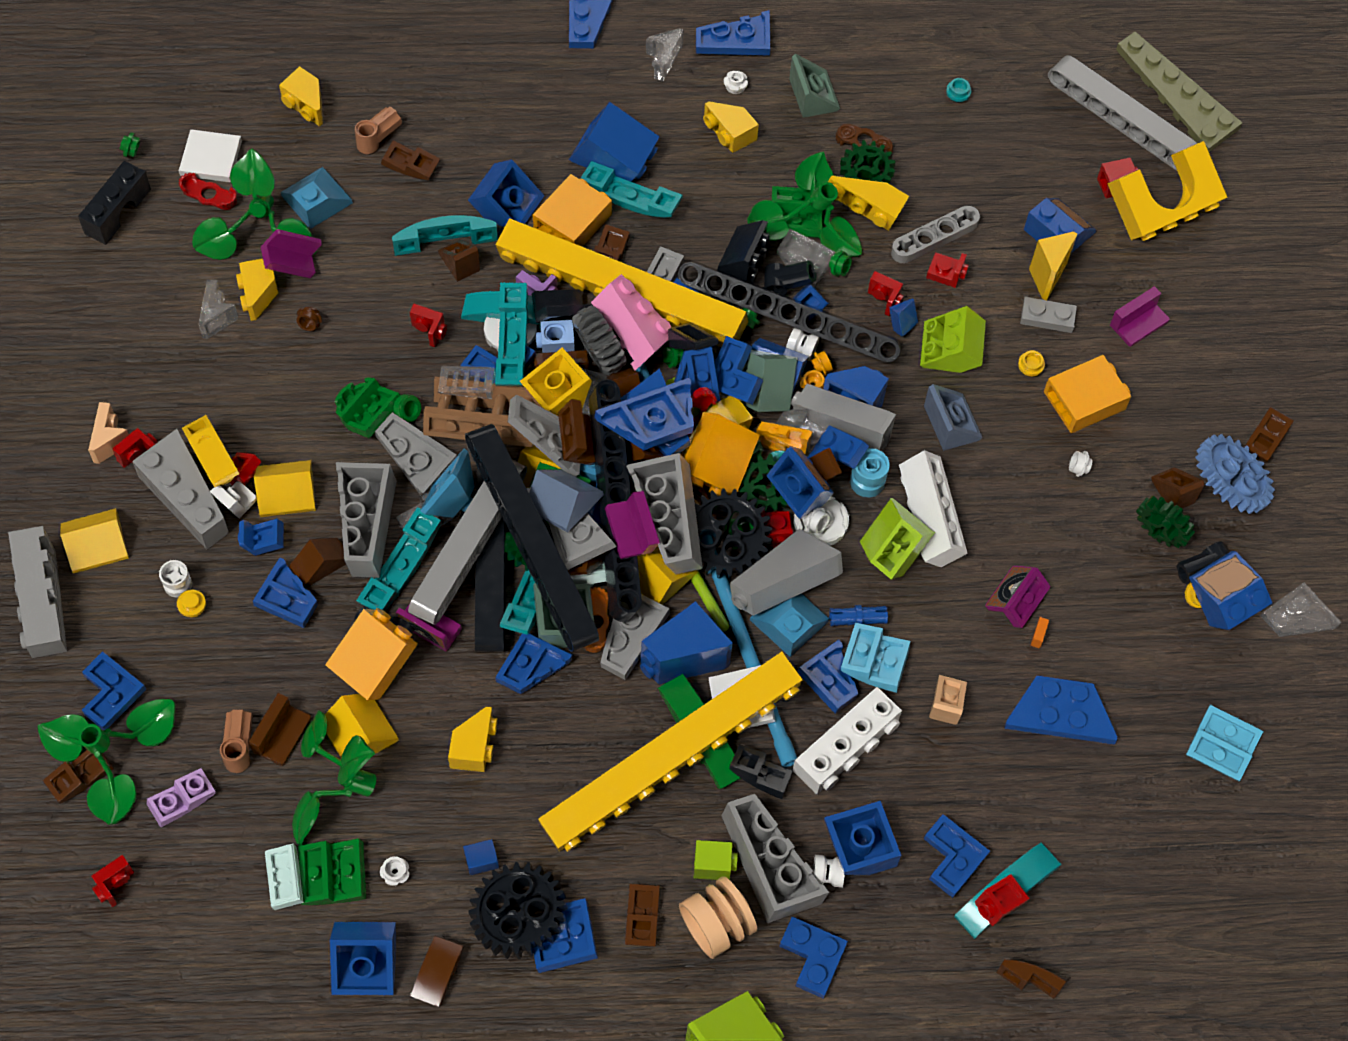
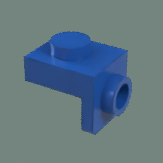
(261, 537)

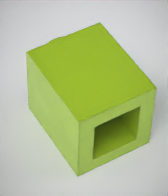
(714, 860)

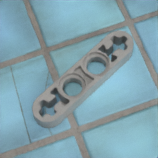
(935, 234)

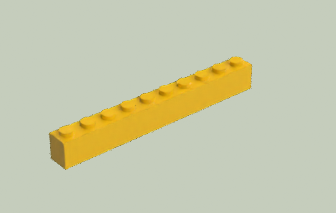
(594, 272)
(671, 751)

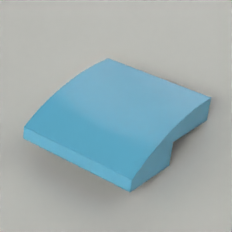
(875, 657)
(1224, 743)

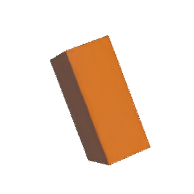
(1039, 632)

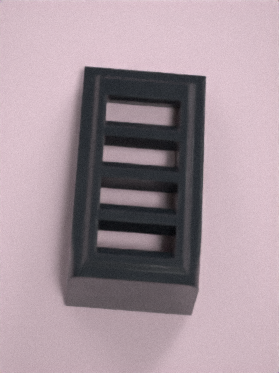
(690, 337)

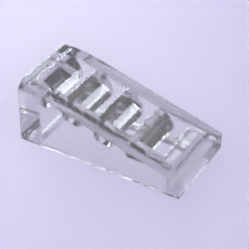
(477, 372)

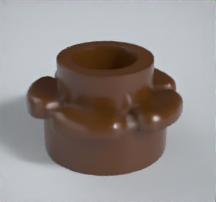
(308, 318)

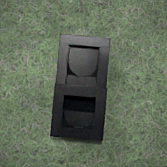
(755, 770)

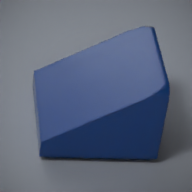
(811, 297)
(903, 316)
(481, 857)

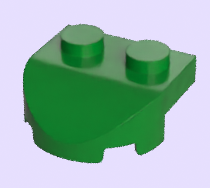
(365, 406)

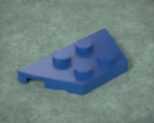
(652, 416)
(1062, 710)

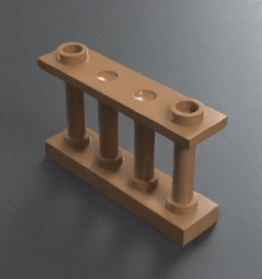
(454, 423)

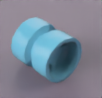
(870, 473)

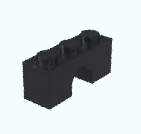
(102, 213)

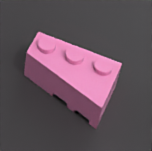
(633, 320)

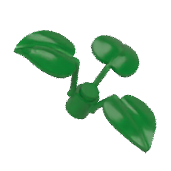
(811, 176)
(248, 177)
(65, 737)
(350, 774)

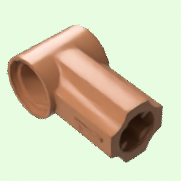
(372, 131)
(236, 739)

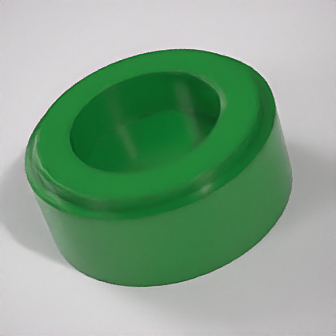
(407, 407)

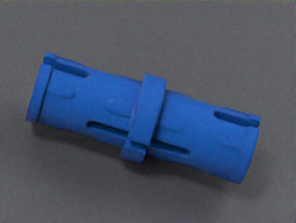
(858, 614)

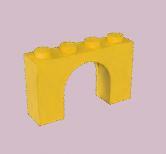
(1200, 190)

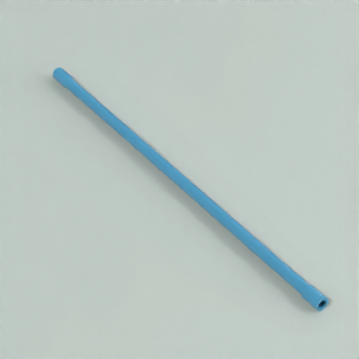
(781, 740)

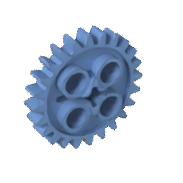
(1249, 483)

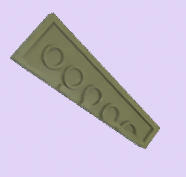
(1189, 102)

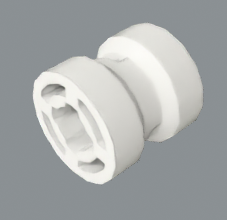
(803, 343)
(171, 574)
(835, 871)

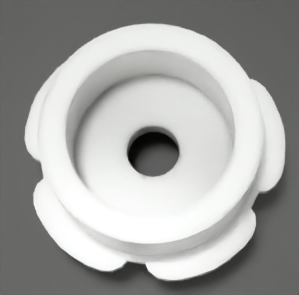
(733, 86)
(1080, 463)
(817, 520)
(391, 864)

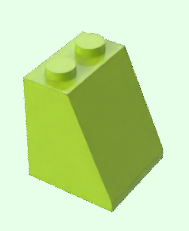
(735, 1021)

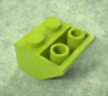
(953, 341)
(895, 540)

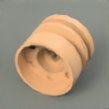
(722, 914)

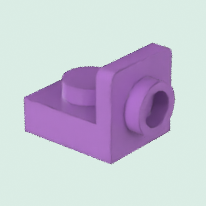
(535, 284)

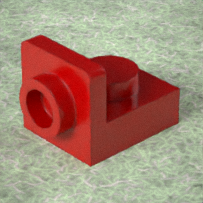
(947, 269)
(886, 289)
(428, 320)
(133, 447)
(246, 466)
(780, 526)
(110, 876)
(1001, 899)

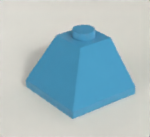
(316, 197)
(451, 489)
(791, 623)

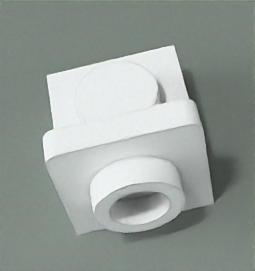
(236, 499)

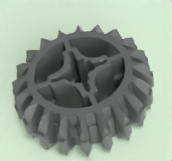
(599, 340)

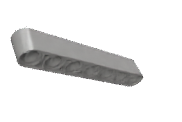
(1119, 109)
(458, 555)

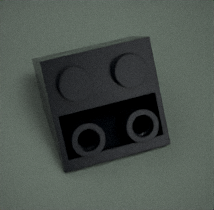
(745, 252)

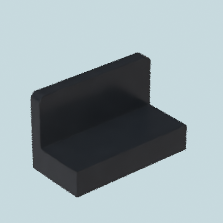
(557, 304)

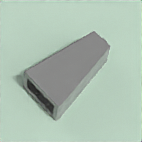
(846, 414)
(786, 572)

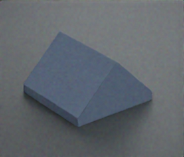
(950, 417)
(562, 497)

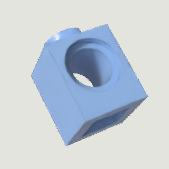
(555, 329)

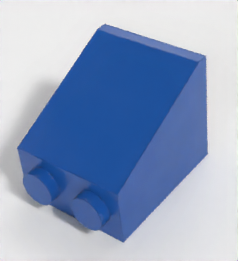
(617, 143)
(686, 646)

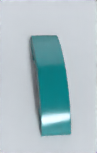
(631, 195)
(444, 228)
(486, 304)
(512, 334)
(402, 562)
(521, 613)
(1027, 871)

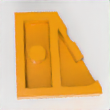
(781, 437)

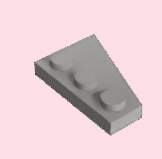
(581, 542)
(625, 638)

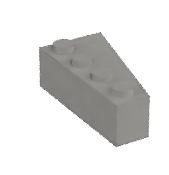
(179, 485)
(672, 508)
(365, 512)
(37, 592)
(773, 867)

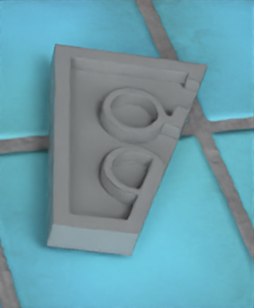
(541, 430)
(415, 454)

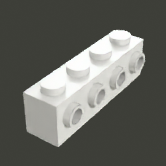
(933, 505)
(847, 740)

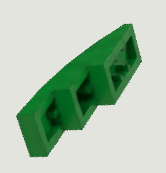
(683, 701)

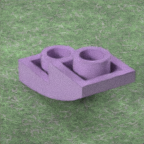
(181, 798)

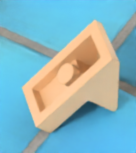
(105, 433)
(948, 700)

